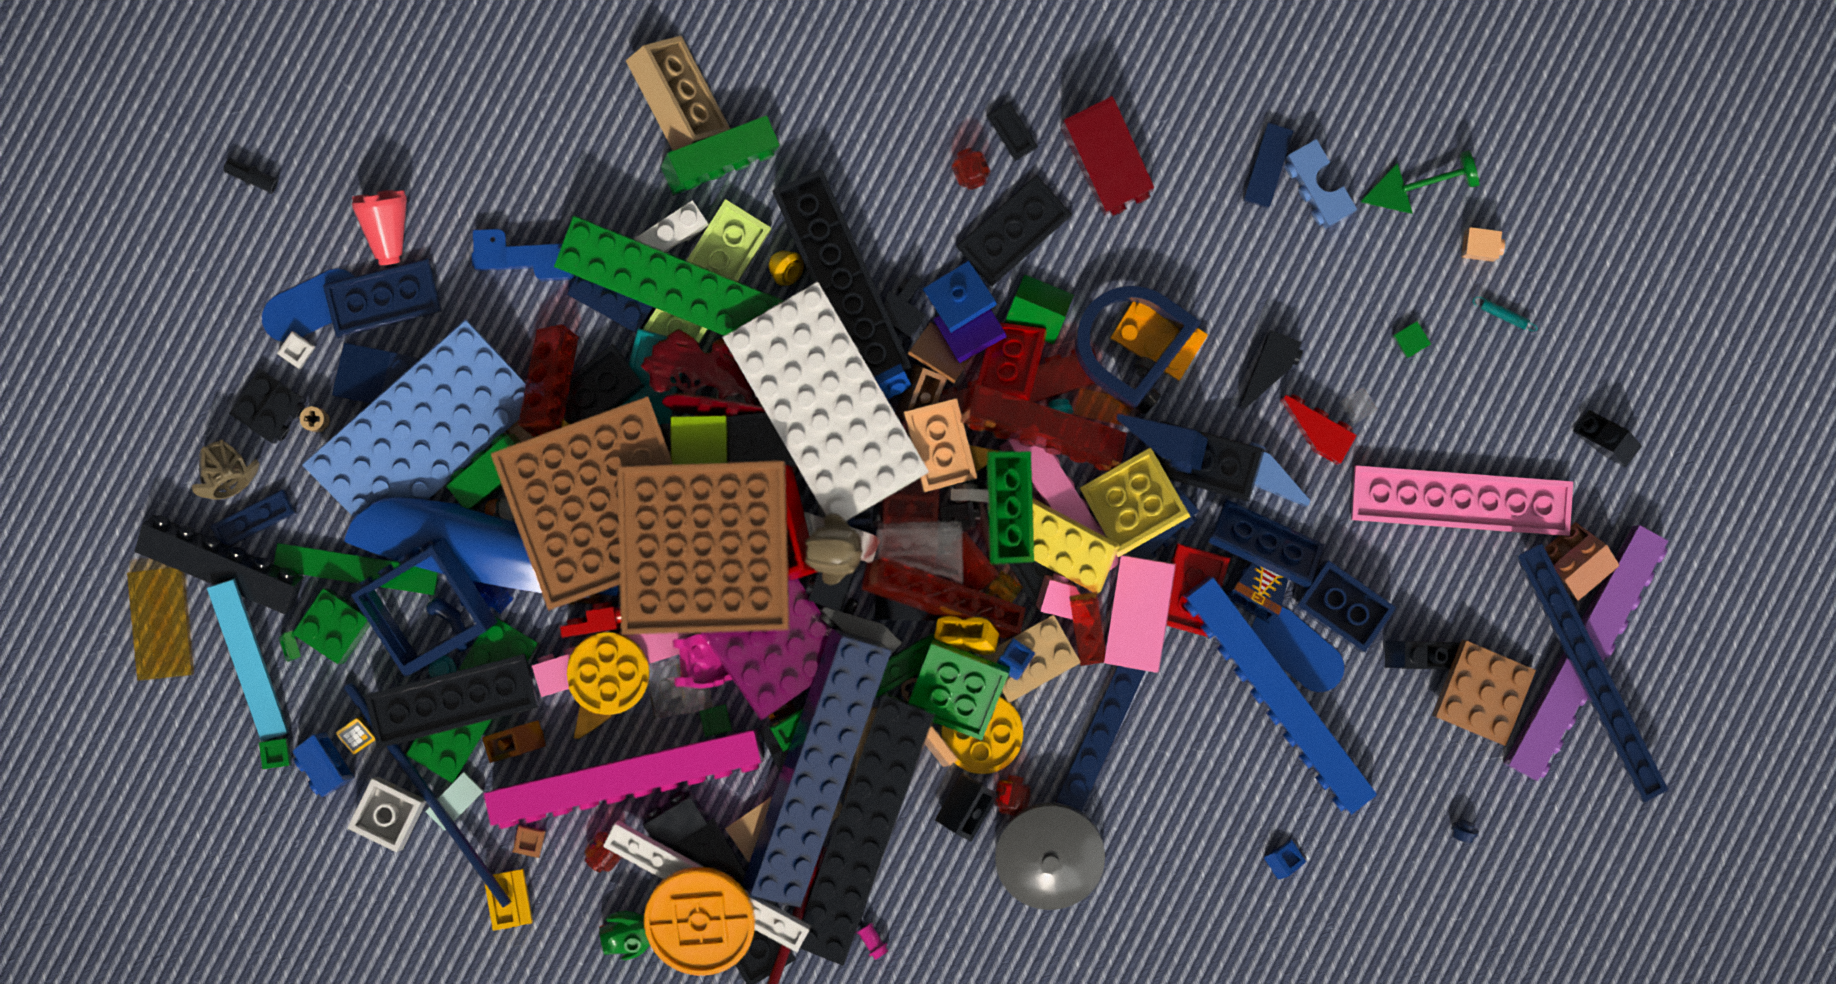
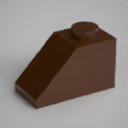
(514, 741)

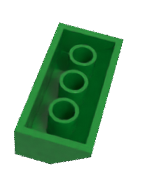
(1010, 507)

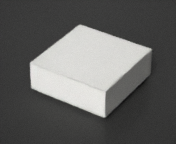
(296, 350)

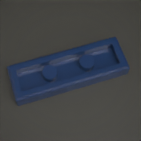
(1268, 165)
(253, 518)

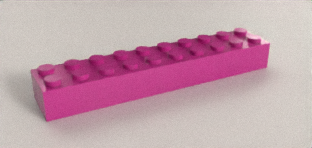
(623, 777)

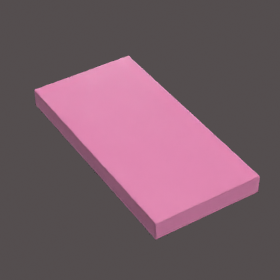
(1140, 613)

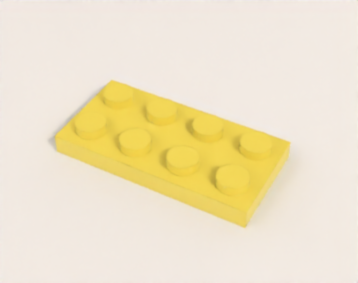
(1071, 548)

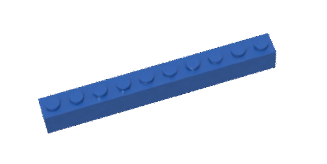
(1279, 695)

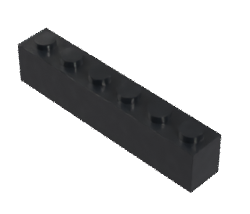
(217, 562)

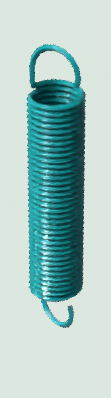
(1505, 314)

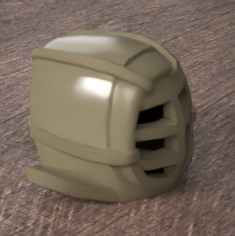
(219, 464)
(834, 549)

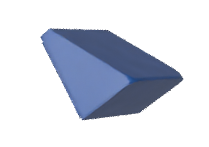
(1016, 657)
(1285, 860)

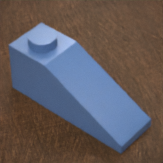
(1275, 480)

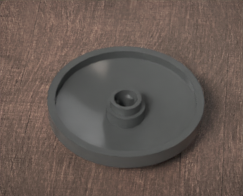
(1050, 856)

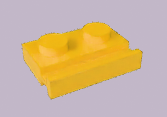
(519, 910)

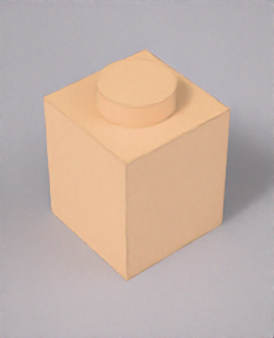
(1482, 244)

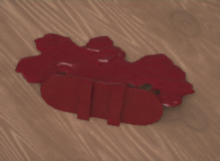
(717, 369)

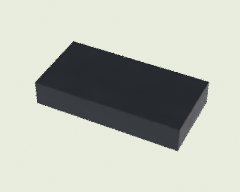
(1012, 131)

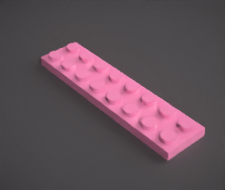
(1462, 500)

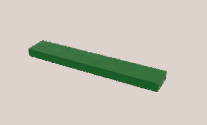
(352, 568)

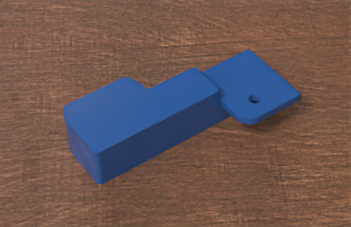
(497, 256)

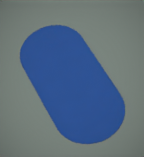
(301, 307)
(1301, 651)

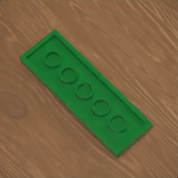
(450, 750)

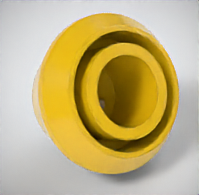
(786, 267)

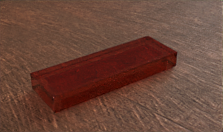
(1088, 628)

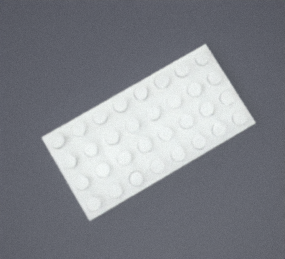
(825, 404)

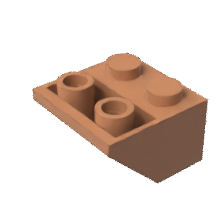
(1580, 560)

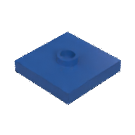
(959, 296)

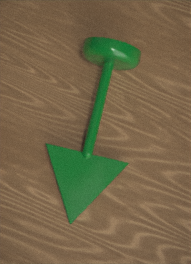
(1392, 193)

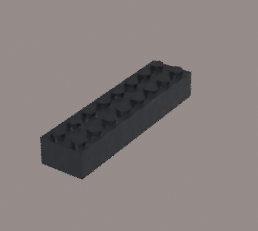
(840, 269)

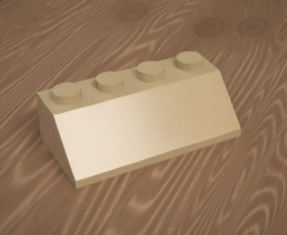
(676, 92)

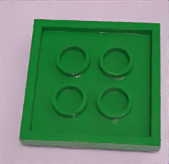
(959, 688)

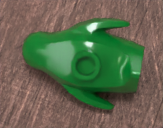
(624, 935)

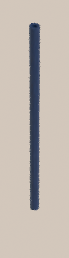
(435, 806)

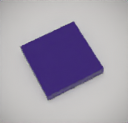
(972, 336)

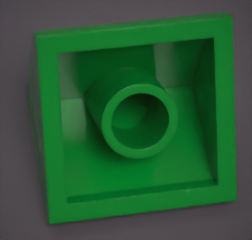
(1040, 306)

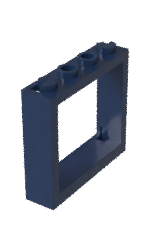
(389, 631)

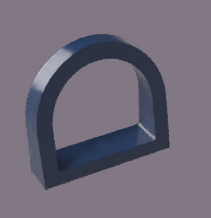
(1162, 305)

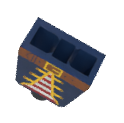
(1258, 592)

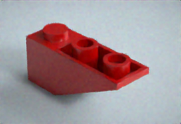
(1323, 435)

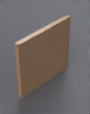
(936, 354)

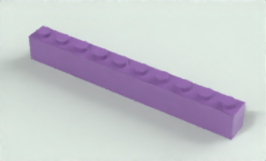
(1603, 622)

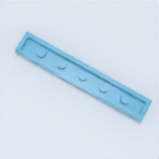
(247, 659)

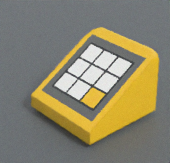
(356, 735)

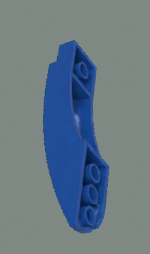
(483, 544)

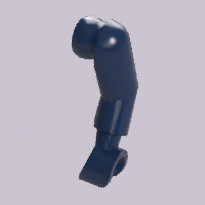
(450, 614)

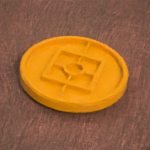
(699, 921)

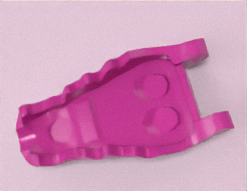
(698, 664)

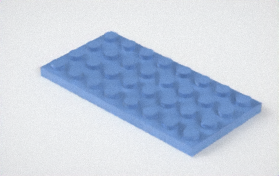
(422, 424)

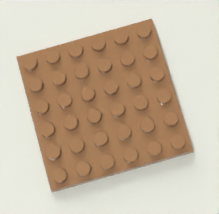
(568, 496)
(703, 548)

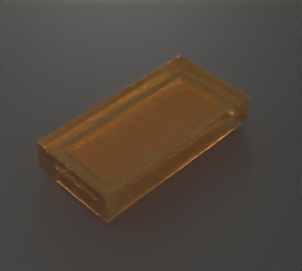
(1099, 406)

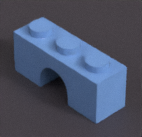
(1327, 206)

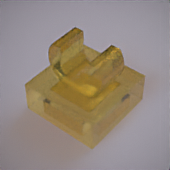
(1005, 587)

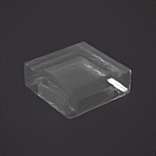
(1358, 405)

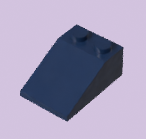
(367, 372)
(1178, 445)

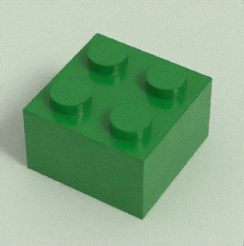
(332, 626)

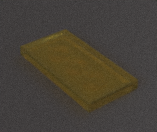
(160, 623)

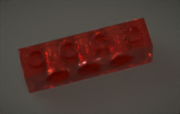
(548, 380)

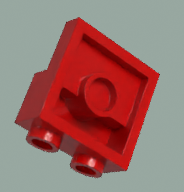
(601, 618)

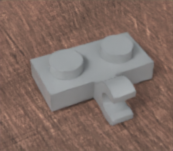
(969, 493)

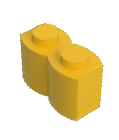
(968, 635)

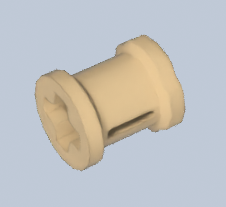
(311, 412)

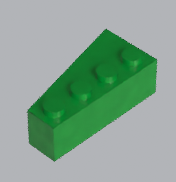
(719, 155)

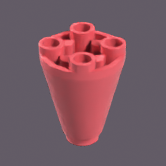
(383, 223)

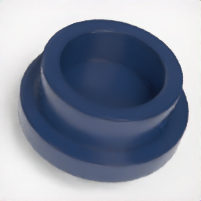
(1464, 831)

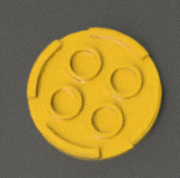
(608, 673)
(998, 746)

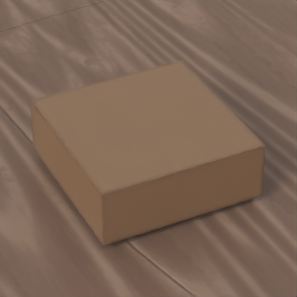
(529, 841)

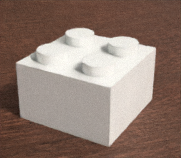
(387, 814)

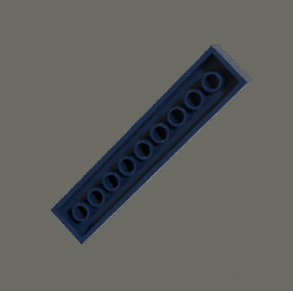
(816, 768)

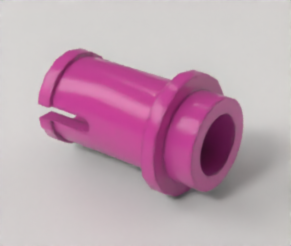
(873, 941)

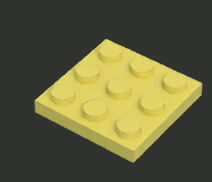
(1134, 501)

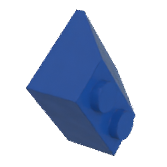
(322, 764)

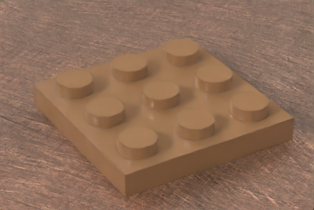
(1483, 692)

